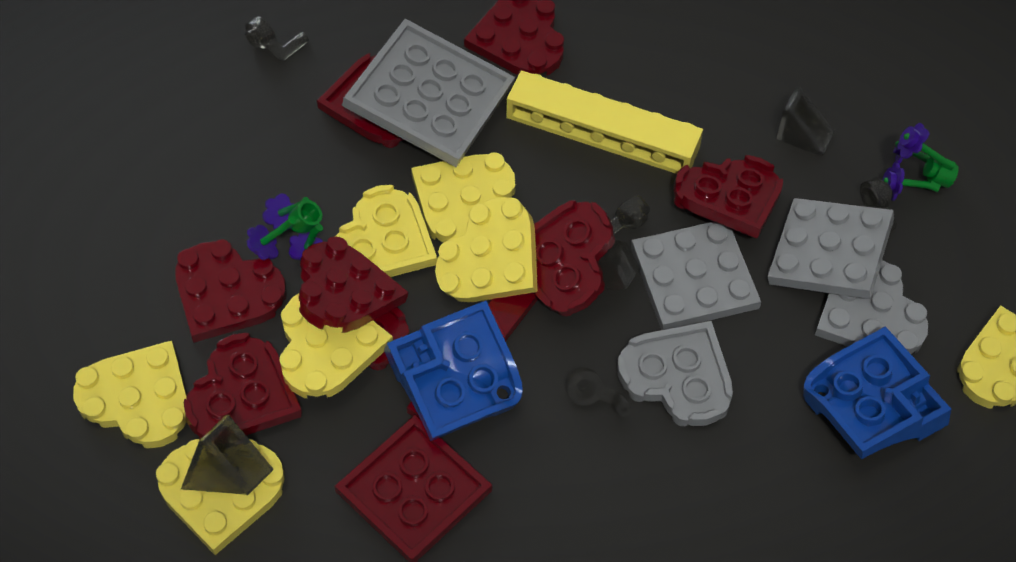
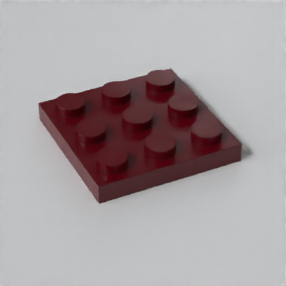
(413, 489)

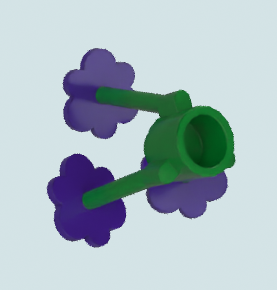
(937, 168)
(301, 217)

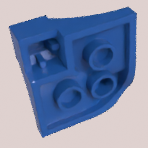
(456, 369)
(876, 394)

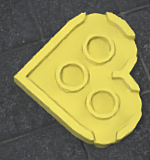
(450, 191)
(390, 231)
(493, 256)
(326, 359)
(990, 363)
(137, 393)
(214, 515)

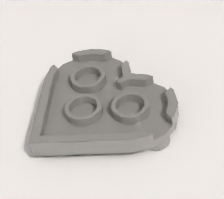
(853, 318)
(681, 370)

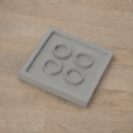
(831, 248)
(695, 275)

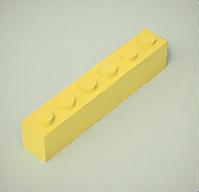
(603, 122)

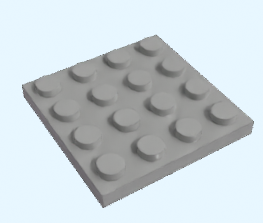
(429, 92)

